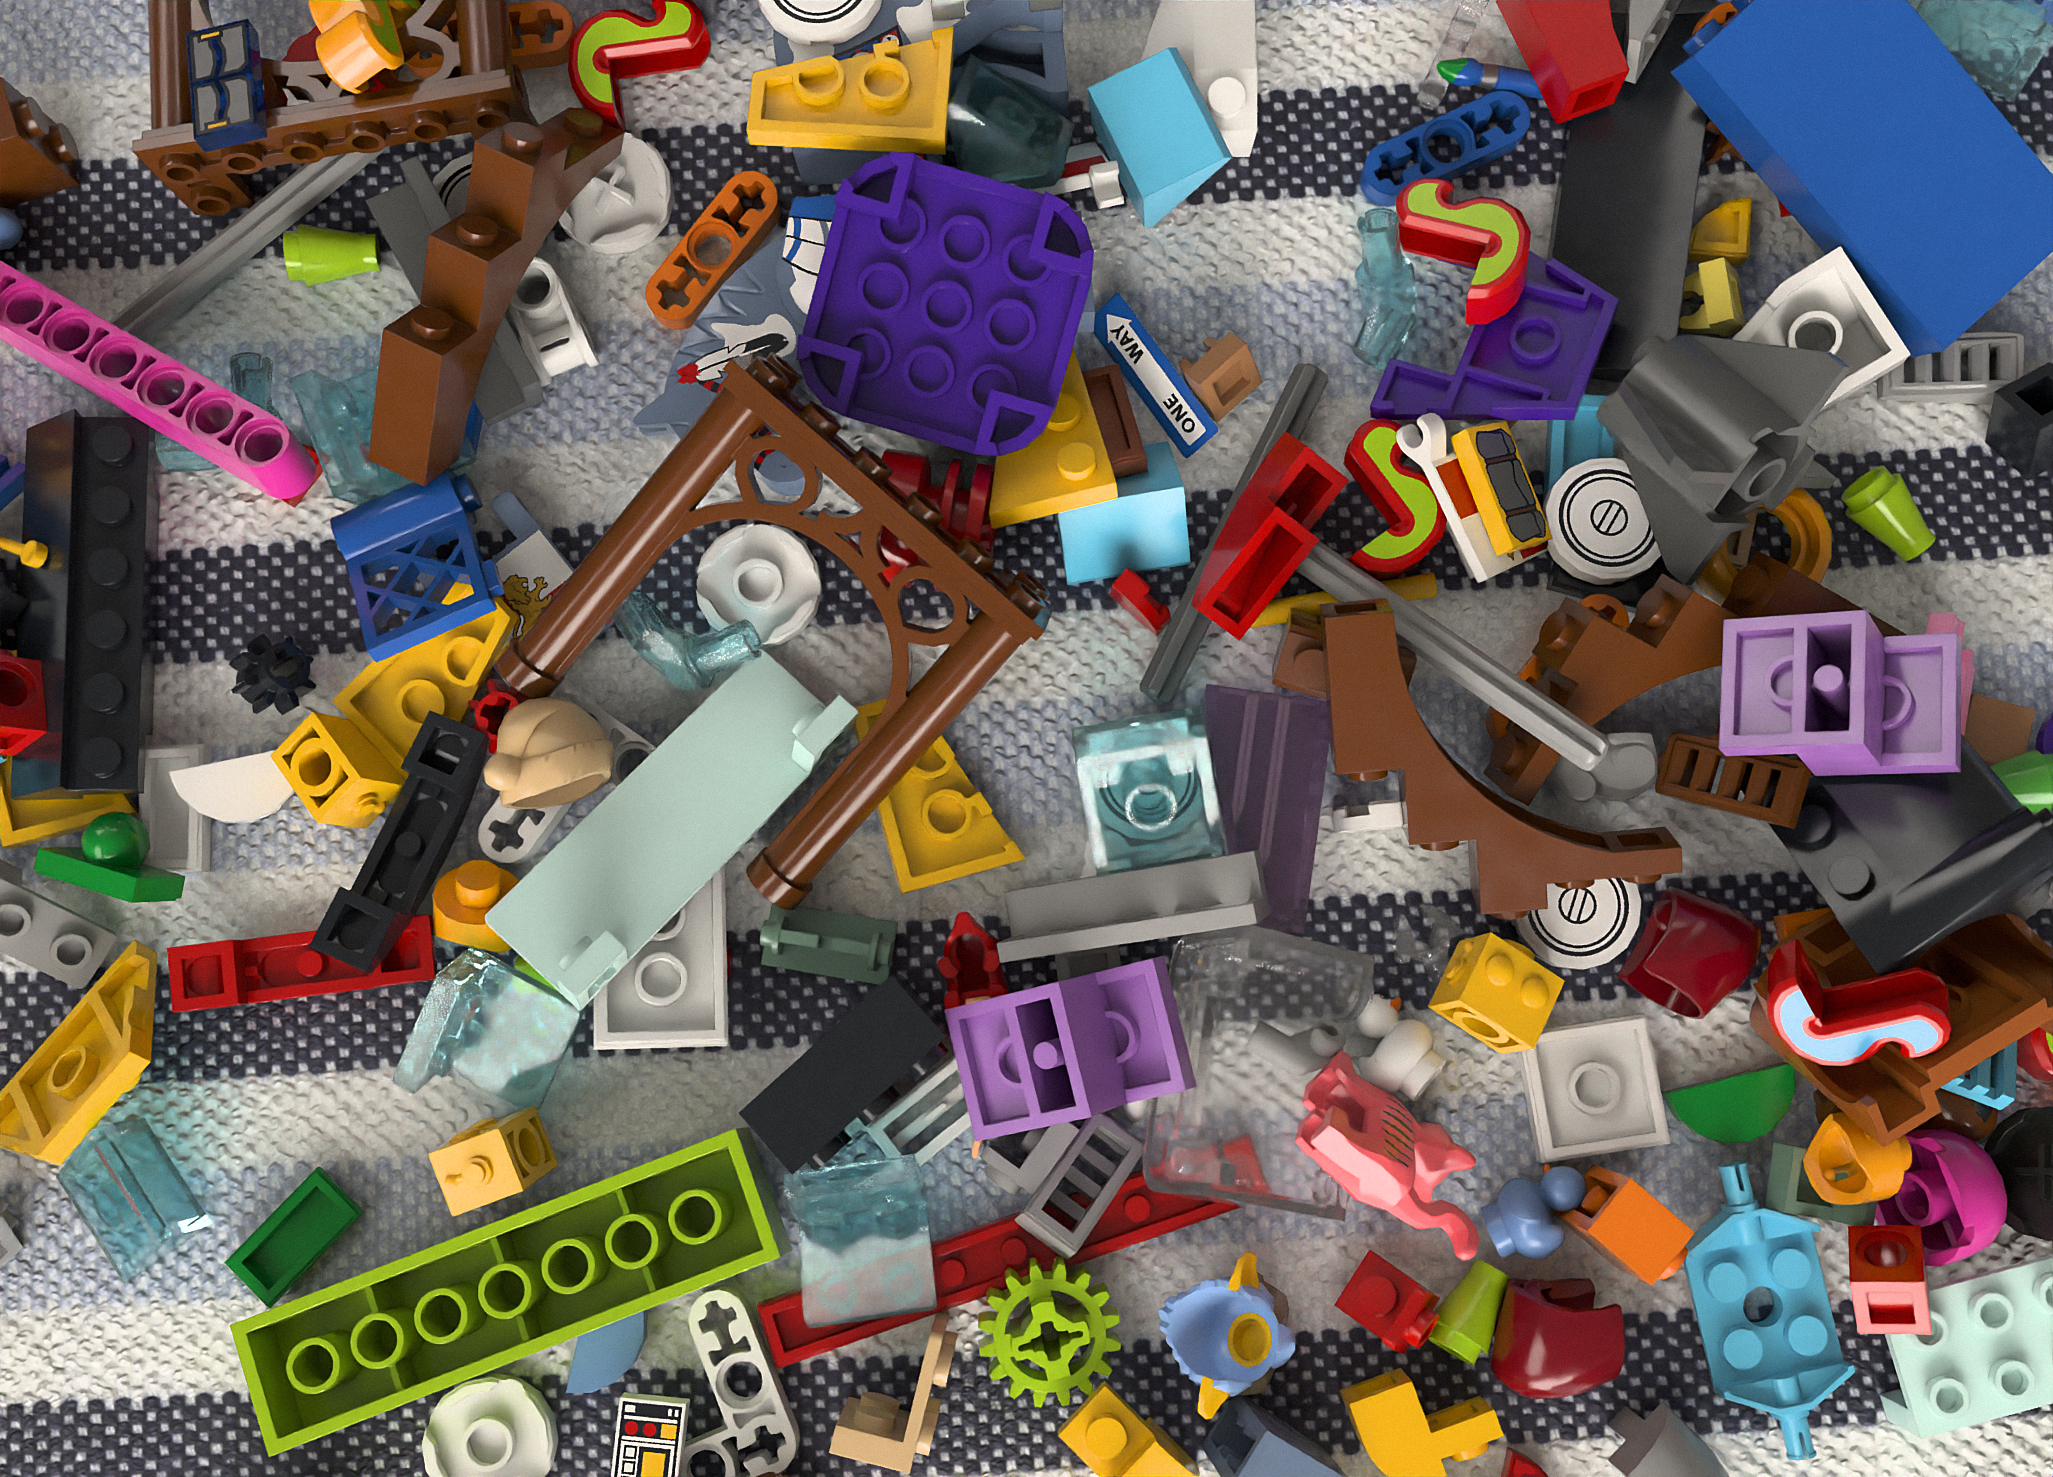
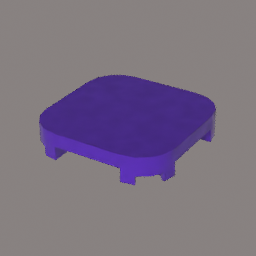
(946, 305)

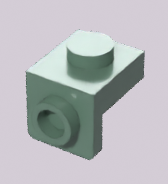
(1793, 1194)

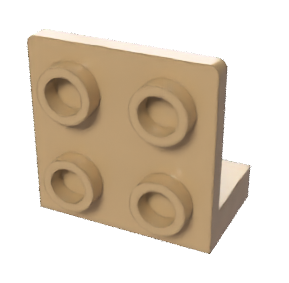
(883, 1434)

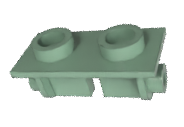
(828, 943)

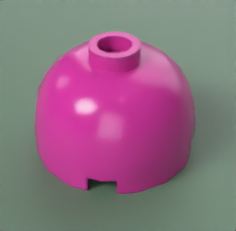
(1951, 1194)

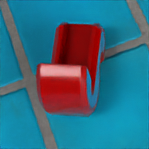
(1855, 1018)

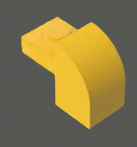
(1406, 1441)
(1120, 1442)

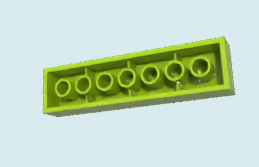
(509, 1289)

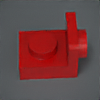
(1389, 1304)

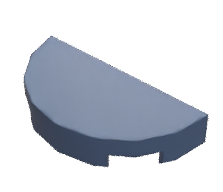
(607, 1353)

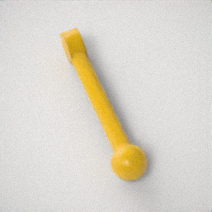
(31, 553)

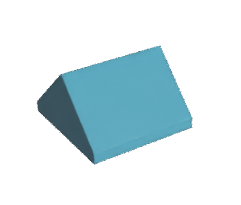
(1157, 133)
(1136, 531)

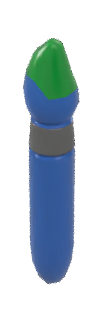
(1470, 72)

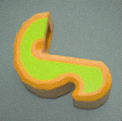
(359, 38)

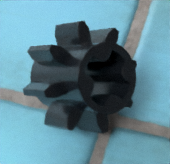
(272, 674)

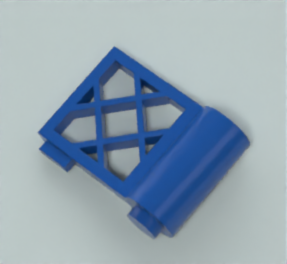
(405, 532)

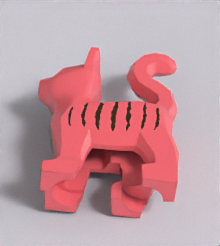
(1383, 1152)

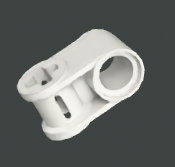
(552, 329)

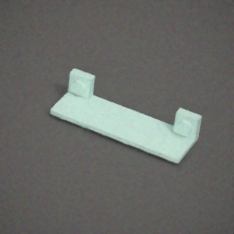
(669, 827)
(1984, 1353)

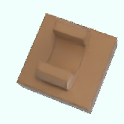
(1222, 375)

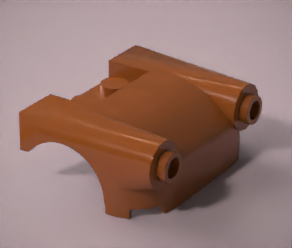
(1997, 994)

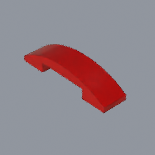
(287, 968)

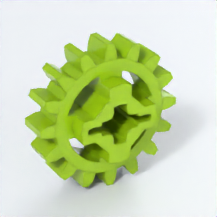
(1024, 1338)

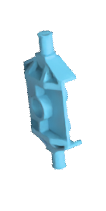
(1795, 1352)

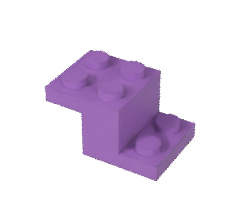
(1841, 694)
(1070, 1049)

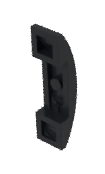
(410, 847)

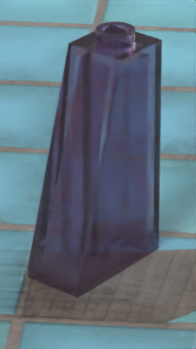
(1270, 787)

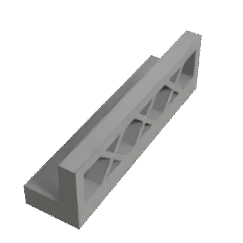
(1135, 906)

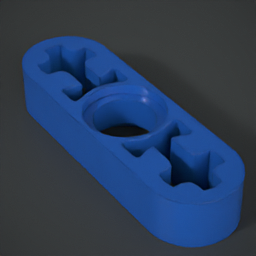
(1459, 125)

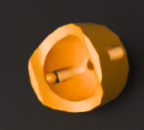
(464, 899)
(1845, 1147)

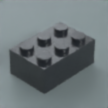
(847, 1075)

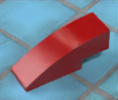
(1266, 535)

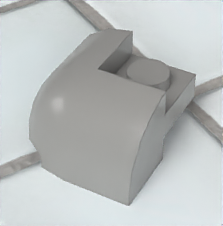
(1661, 1447)

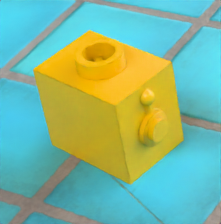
(337, 771)
(1497, 993)
(493, 1160)

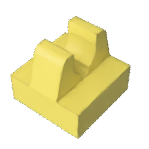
(1723, 307)

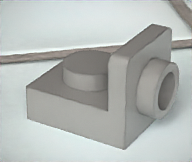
(1043, 1150)

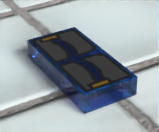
(226, 85)

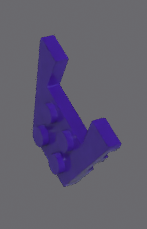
(1518, 365)

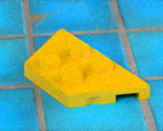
(83, 1062)

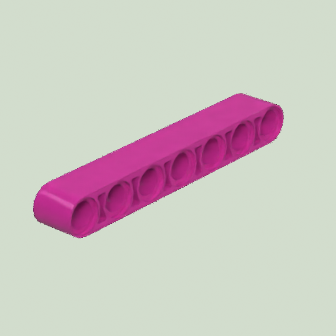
(152, 387)

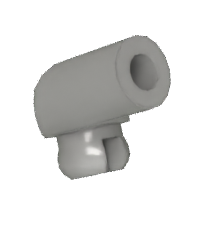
(1300, 1052)

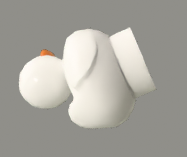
(1405, 1055)

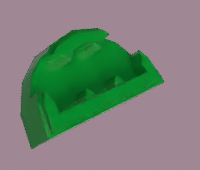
(1735, 1105)

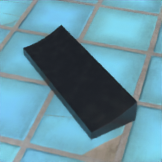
(1632, 198)

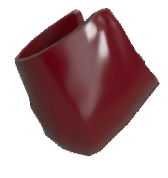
(1692, 953)
(1555, 1340)

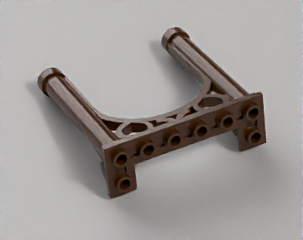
(469, 94)
(665, 510)

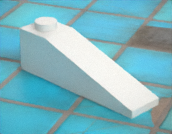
(1221, 57)
(1830, 312)

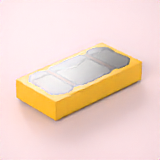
(1501, 487)

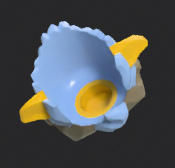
(1229, 1334)

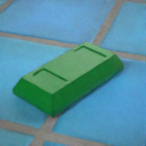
(294, 1237)

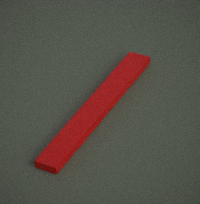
(977, 1258)

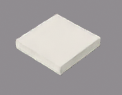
(1593, 1089)

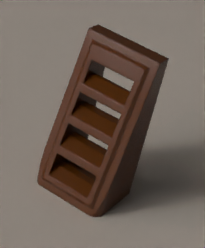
(1691, 768)

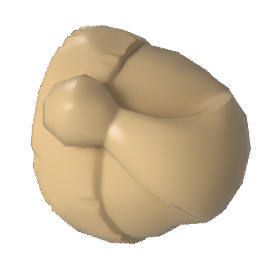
(549, 755)

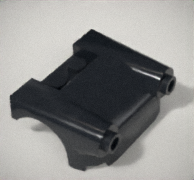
(1918, 854)

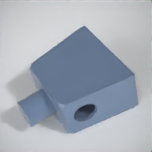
(1259, 1444)

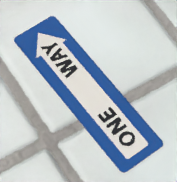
(1153, 376)

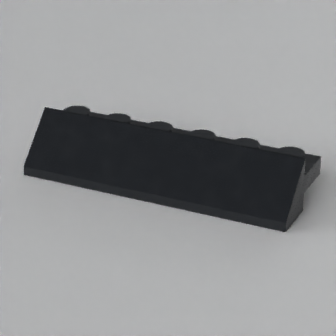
(90, 604)

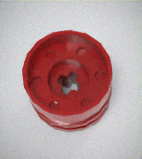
(963, 509)

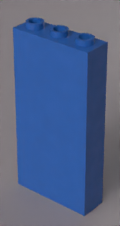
(1879, 152)

